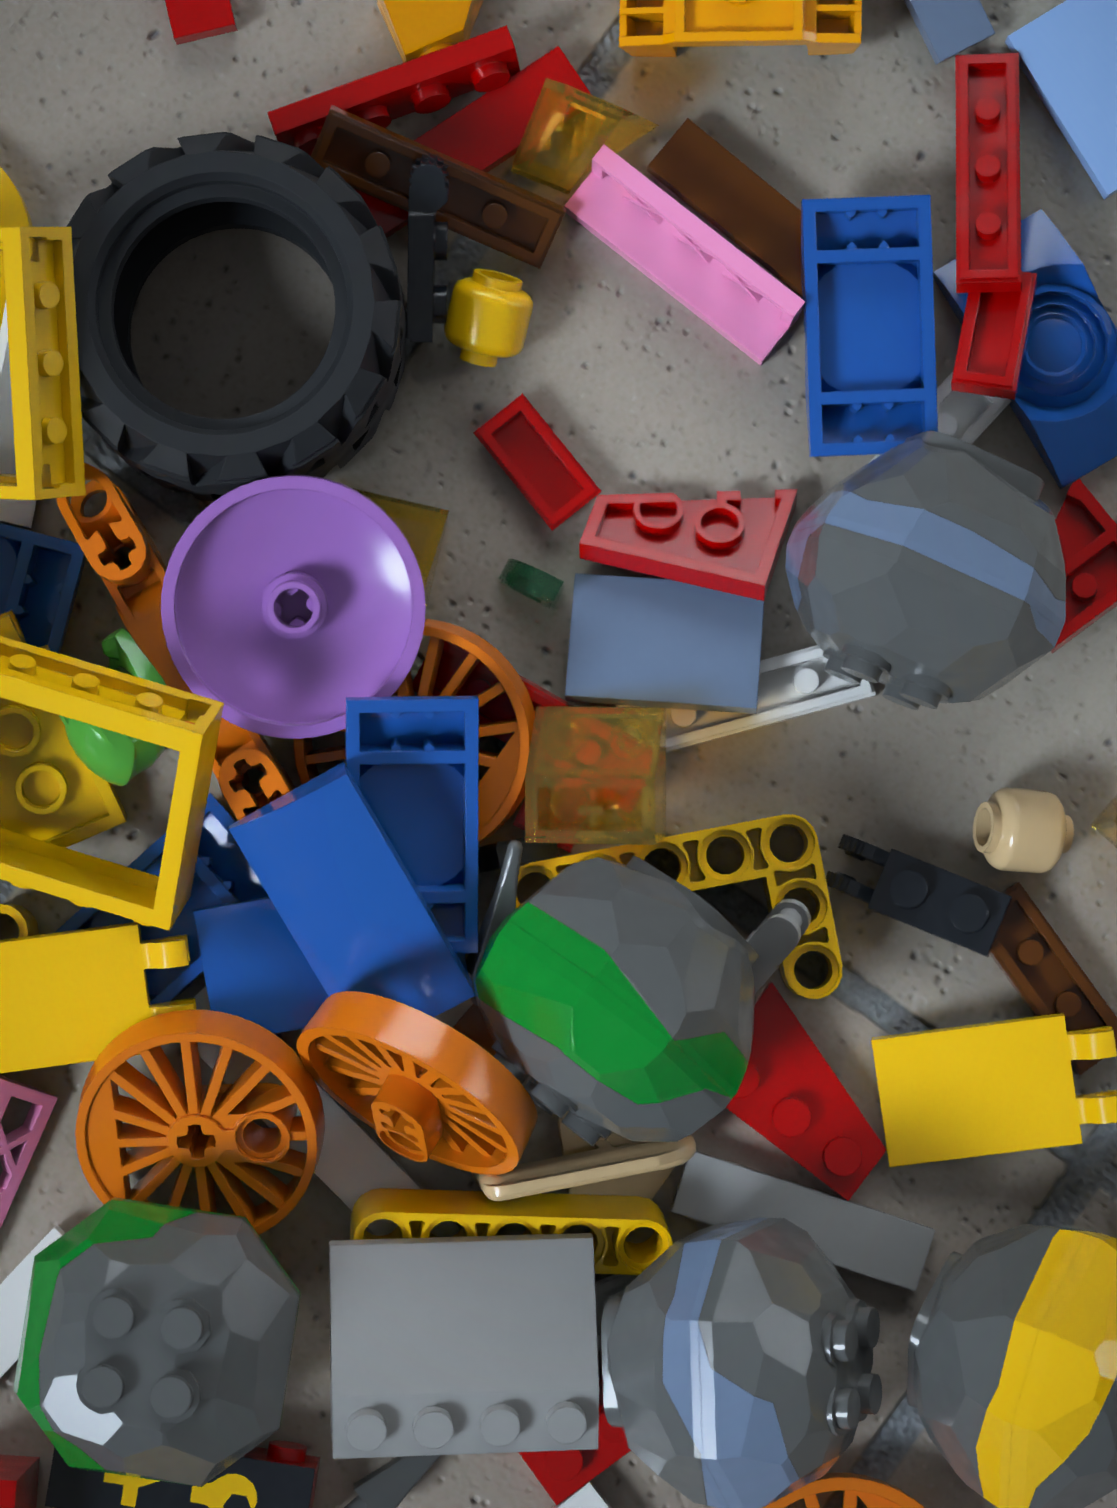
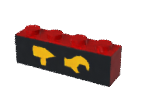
(259, 1479)

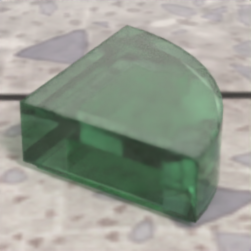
(532, 582)

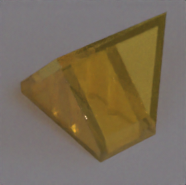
(568, 133)

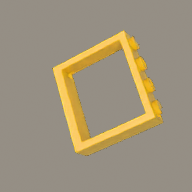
(43, 364)
(135, 710)

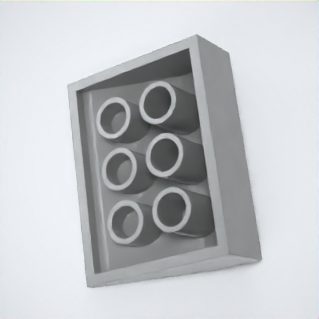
(463, 1345)

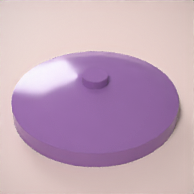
(292, 604)

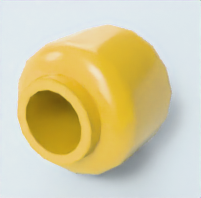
(488, 317)

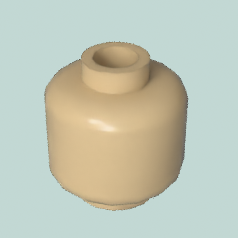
(1022, 830)

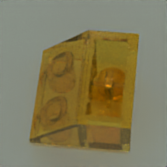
(596, 776)

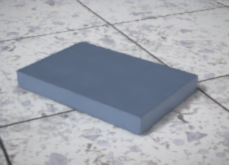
(663, 645)

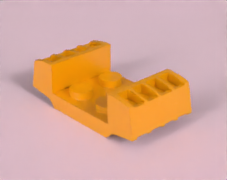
(661, 26)

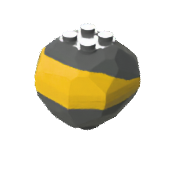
(1023, 1366)

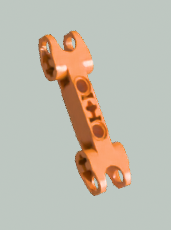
(138, 603)

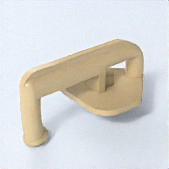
(606, 1168)

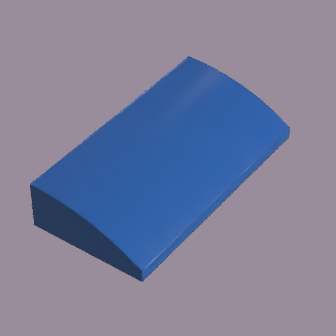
(350, 896)
(257, 966)

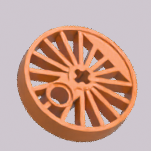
(504, 782)
(418, 1083)
(169, 1116)

